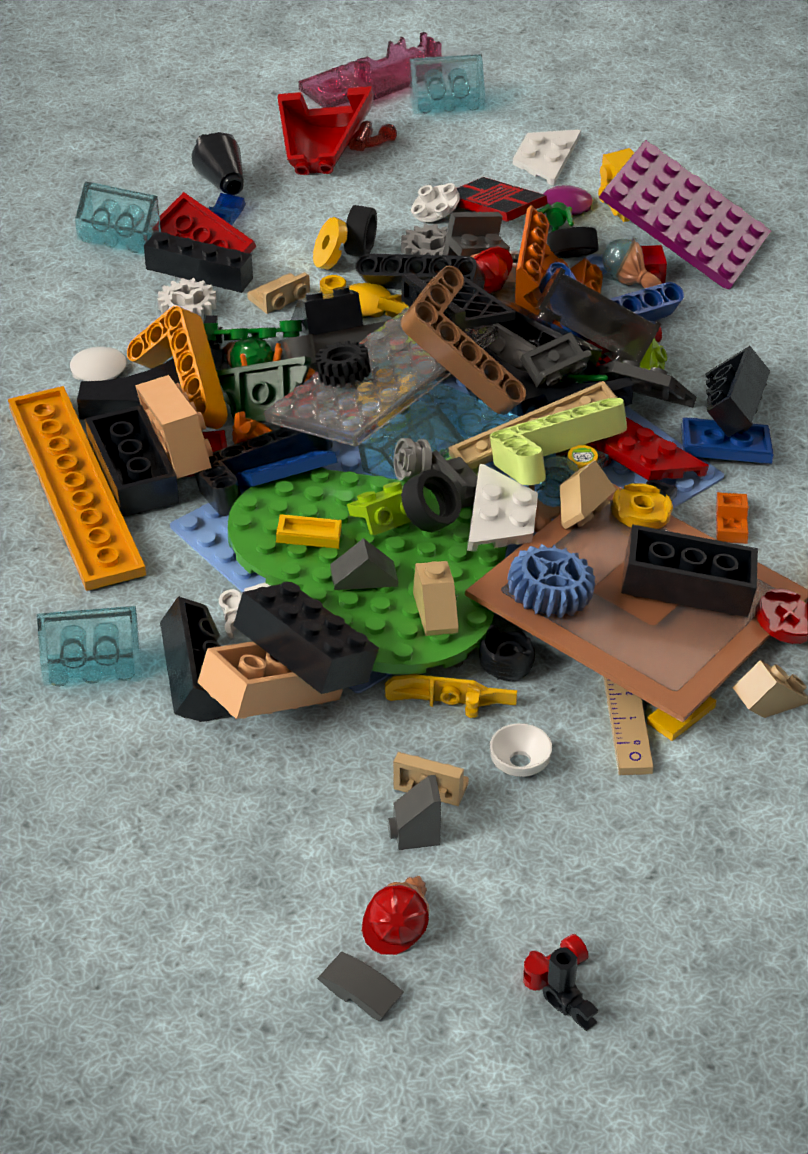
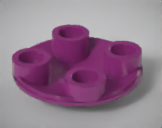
(571, 196)

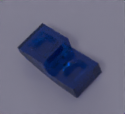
(228, 207)

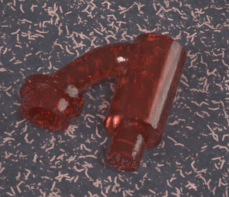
(363, 139)

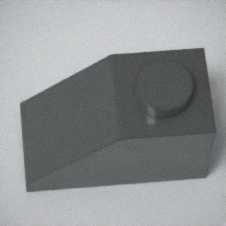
(417, 816)

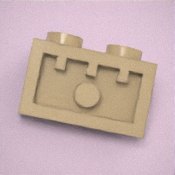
(280, 292)
(412, 769)

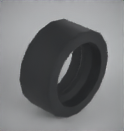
(360, 230)
(573, 242)
(417, 508)

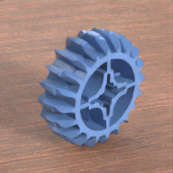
(551, 581)

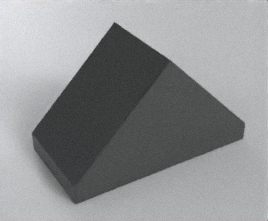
(363, 568)

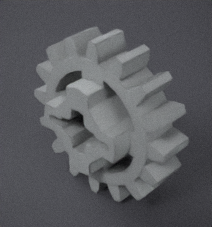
(424, 241)

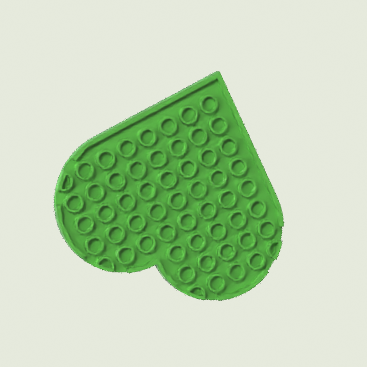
(384, 613)

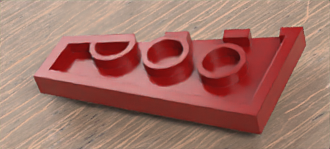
(194, 221)

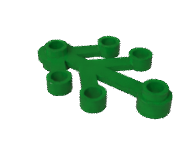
(289, 328)

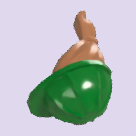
(254, 348)

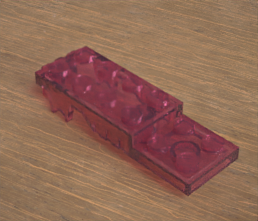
(384, 75)

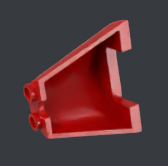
(320, 135)

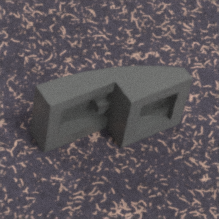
(362, 984)

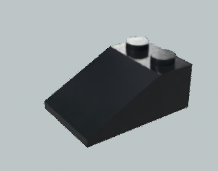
(329, 311)

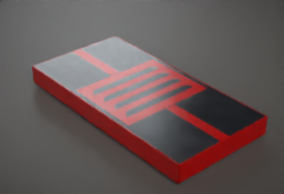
(500, 197)

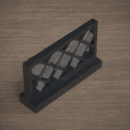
(468, 308)

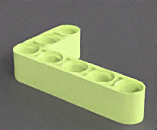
(521, 447)

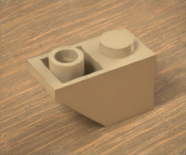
(584, 493)
(770, 690)

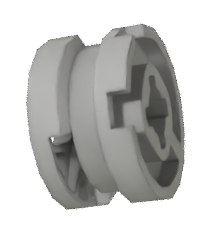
(411, 458)

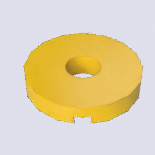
(327, 245)
(653, 515)

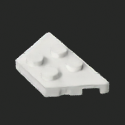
(546, 153)
(501, 511)

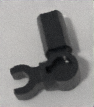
(563, 992)

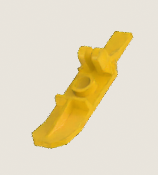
(437, 689)

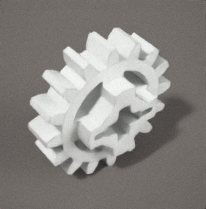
(188, 295)

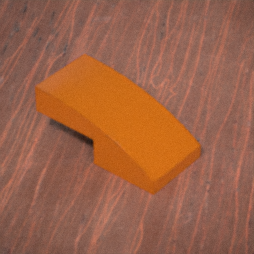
(732, 517)

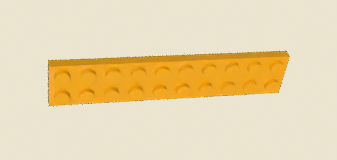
(76, 489)

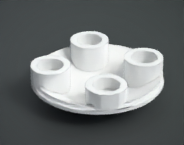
(435, 202)
(97, 364)

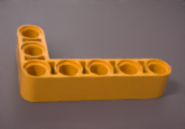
(184, 337)

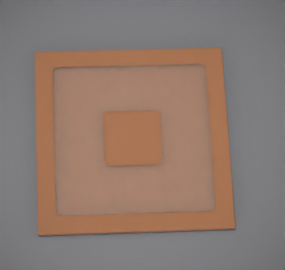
(647, 646)

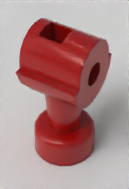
(537, 965)

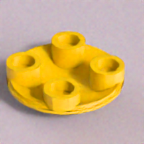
(369, 297)

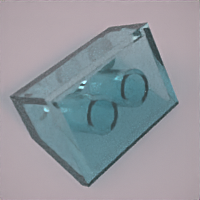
(447, 84)
(116, 217)
(415, 422)
(89, 645)

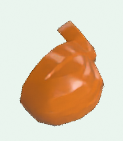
(247, 428)

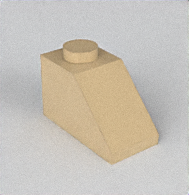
(436, 598)

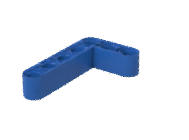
(649, 303)

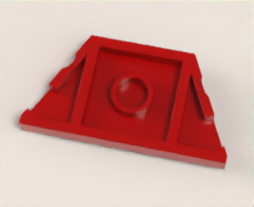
(651, 455)

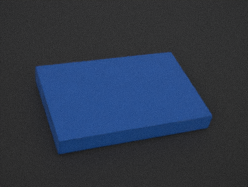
(707, 440)
(286, 468)

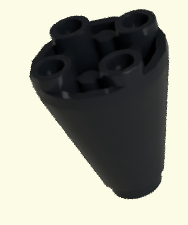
(219, 161)

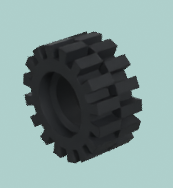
(343, 364)

